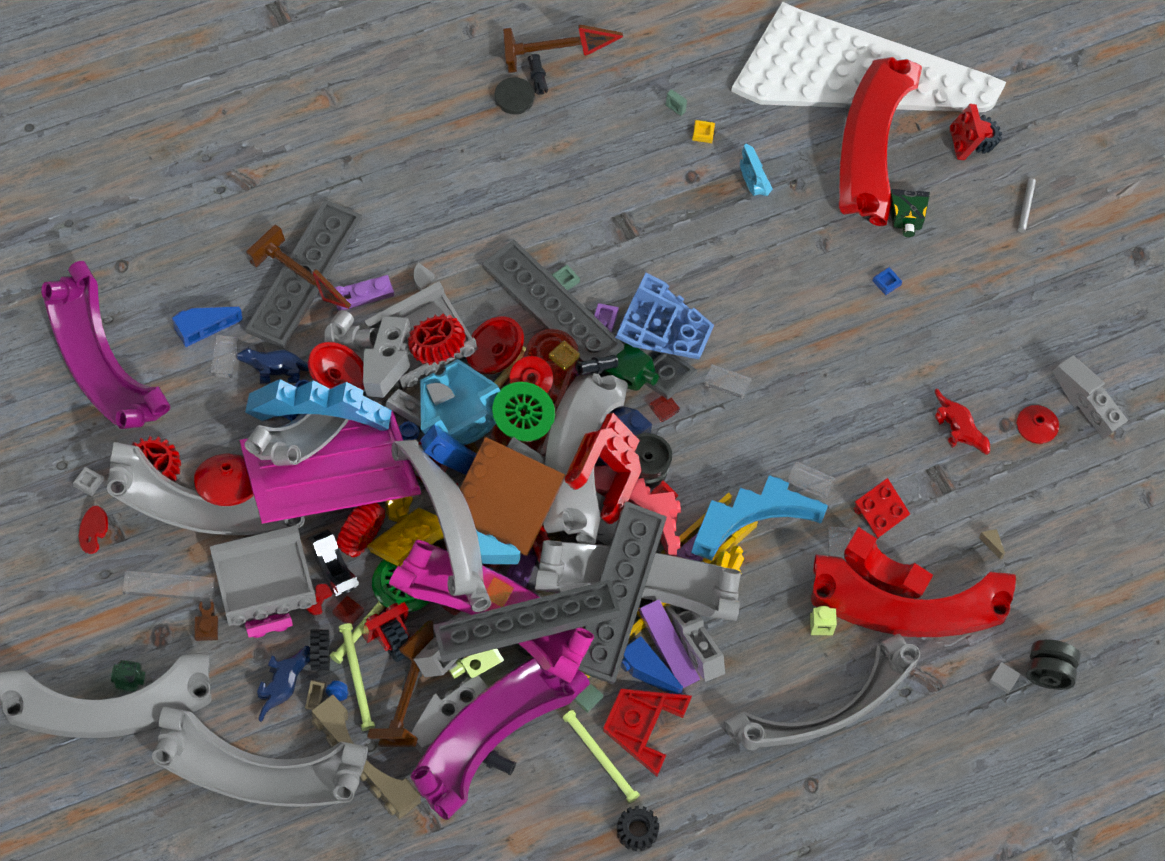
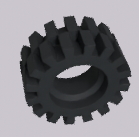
(319, 649)
(628, 838)

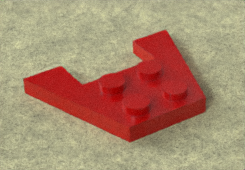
(635, 718)

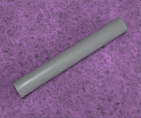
(1026, 205)

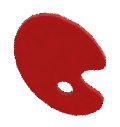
(93, 525)

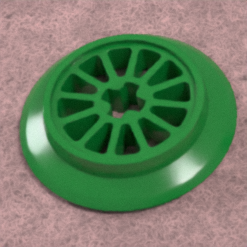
(535, 394)
(385, 595)

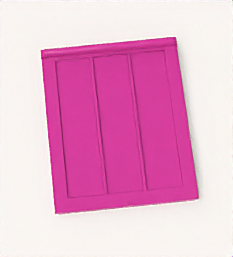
(345, 473)

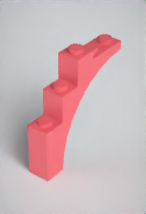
(660, 503)

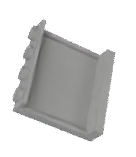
(417, 308)
(263, 575)

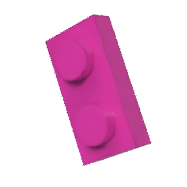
(276, 622)

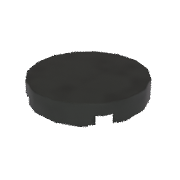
(514, 95)

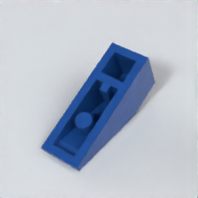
(203, 322)
(447, 450)
(648, 667)

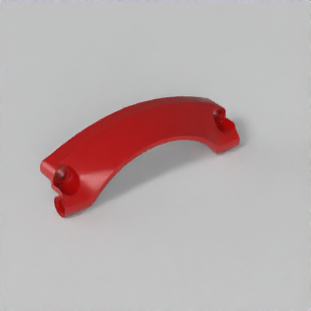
(863, 162)
(892, 614)

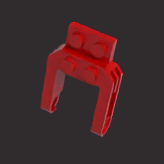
(617, 448)

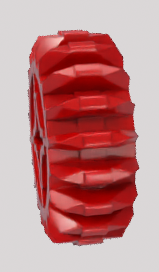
(436, 339)
(166, 456)
(360, 529)

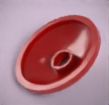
(498, 345)
(334, 365)
(223, 480)

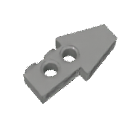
(388, 358)
(1086, 392)
(697, 642)
(429, 658)
(434, 721)

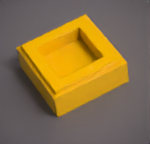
(703, 131)

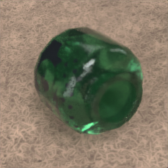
(128, 675)

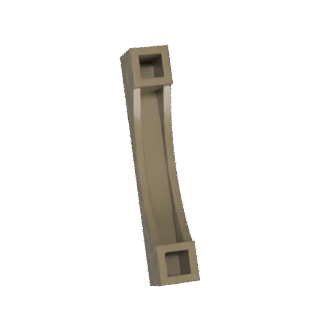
(398, 795)

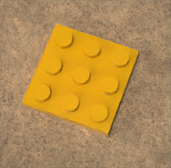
(398, 541)

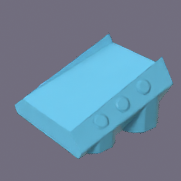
(753, 172)

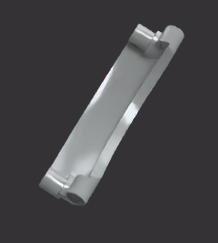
(579, 413)
(311, 432)
(169, 502)
(455, 523)
(672, 579)
(887, 674)
(114, 717)
(206, 760)

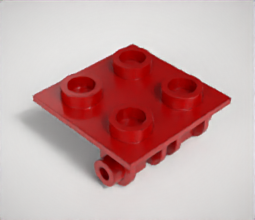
(881, 508)

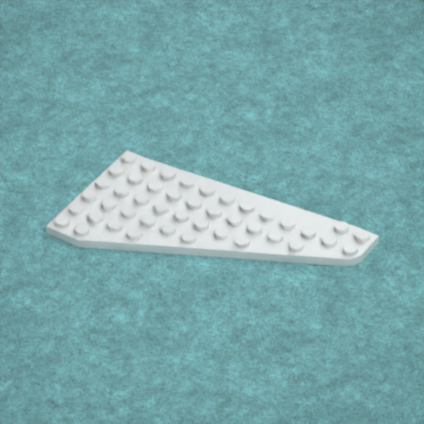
(823, 62)

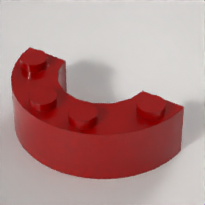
(883, 572)

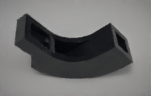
(331, 563)

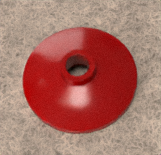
(535, 365)
(1035, 431)

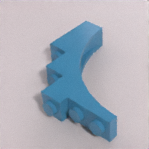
(313, 398)
(750, 507)

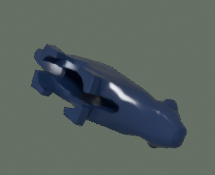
(274, 363)
(283, 680)

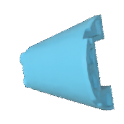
(468, 413)

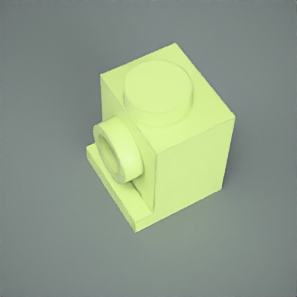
(823, 617)

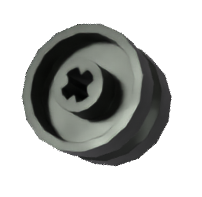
(654, 458)
(1053, 664)

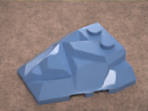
(663, 322)

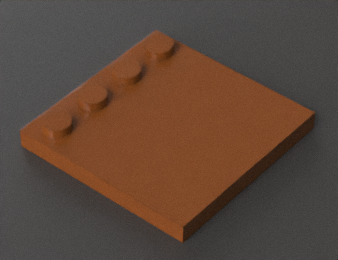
(509, 494)

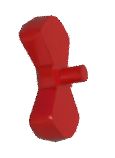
(322, 592)

